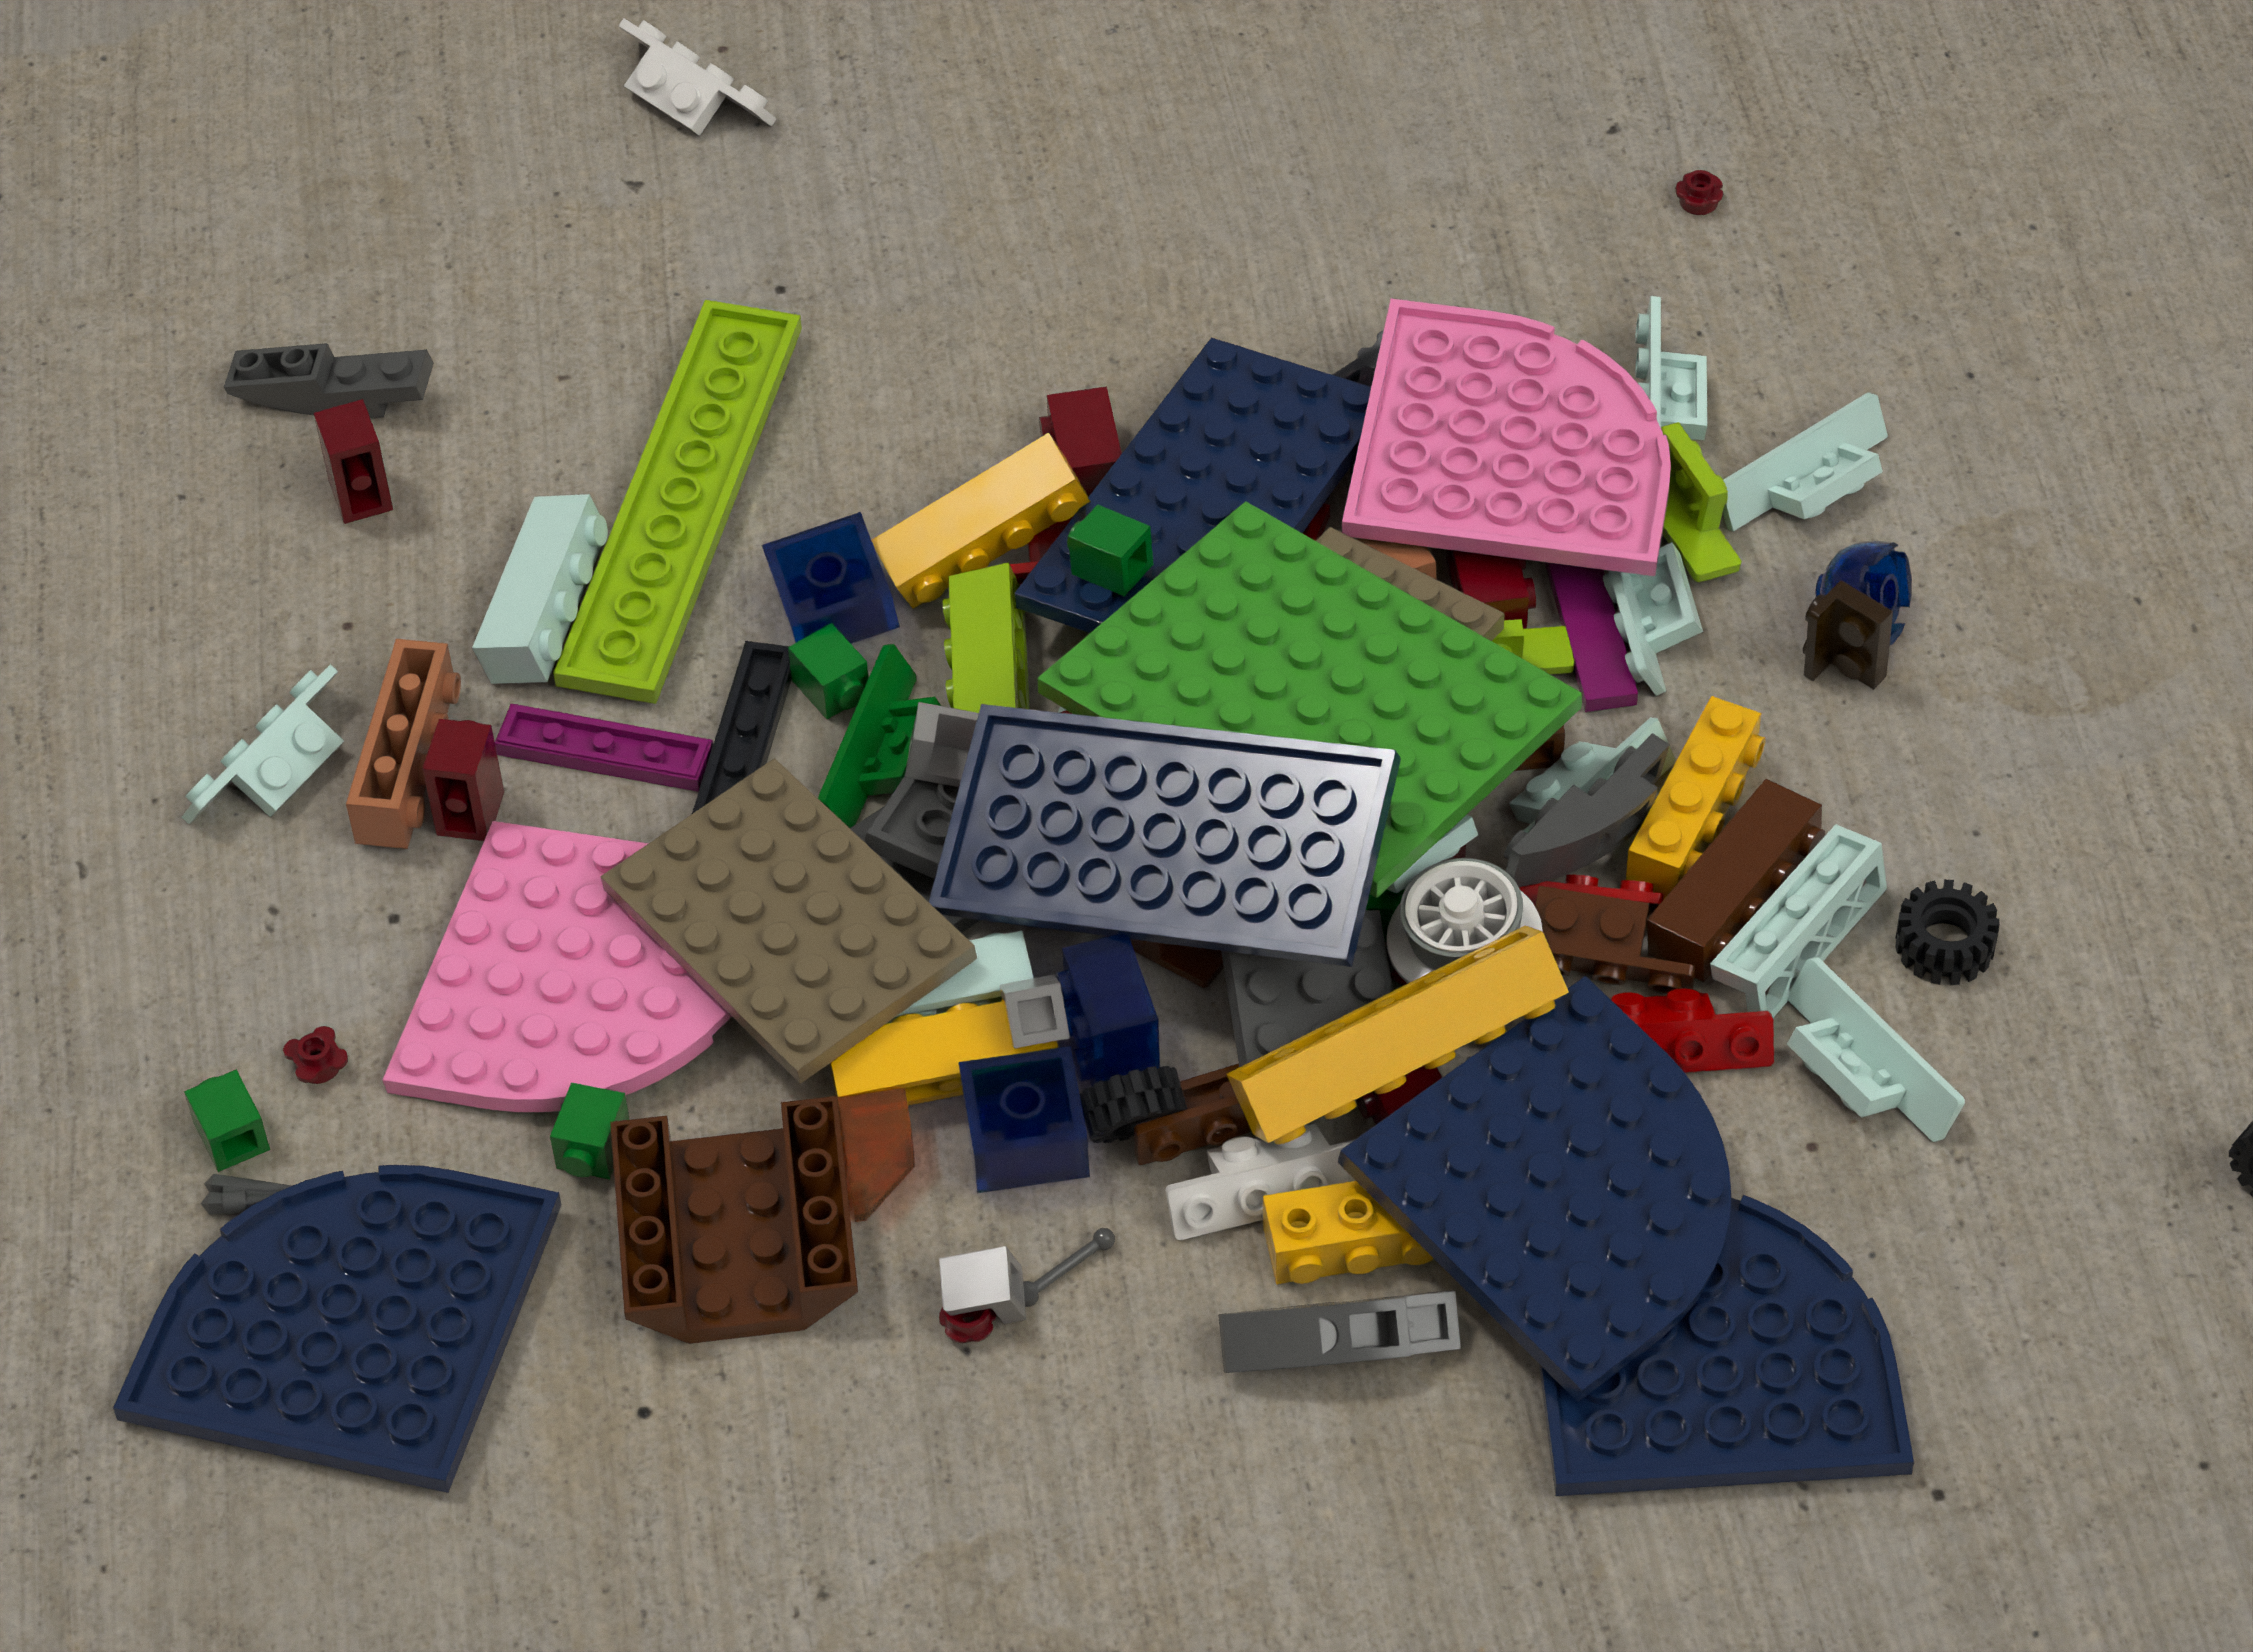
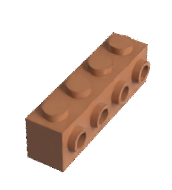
(389, 777)

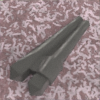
(236, 1194)

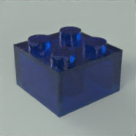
(833, 579)
(1108, 1009)
(1024, 1119)

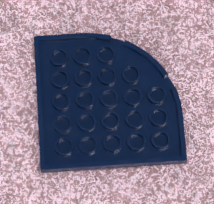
(1562, 1185)
(347, 1321)
(1758, 1384)

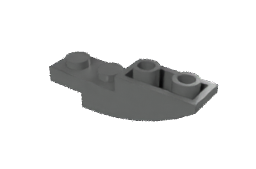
(313, 380)
(1590, 824)
(1339, 1332)

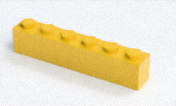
(1397, 1035)

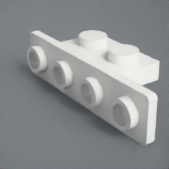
(680, 87)
(1244, 1173)

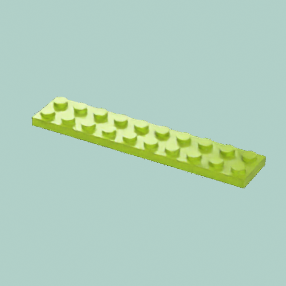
(678, 503)

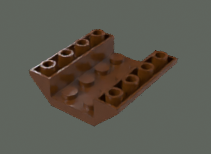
(734, 1226)

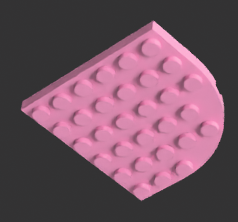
(1507, 444)
(547, 985)

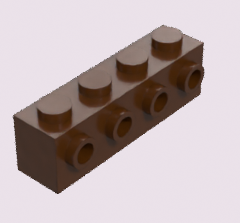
(1734, 877)

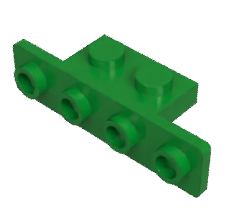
(876, 740)

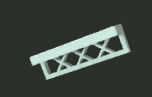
(1803, 918)

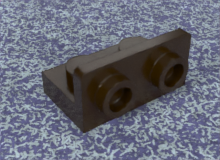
(1849, 633)

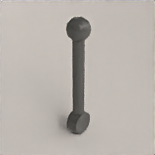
(1102, 1239)

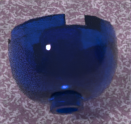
(1874, 571)

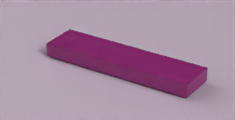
(1593, 636)
(603, 747)

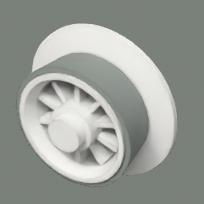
(1454, 912)

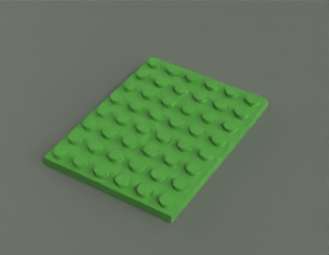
(1308, 646)

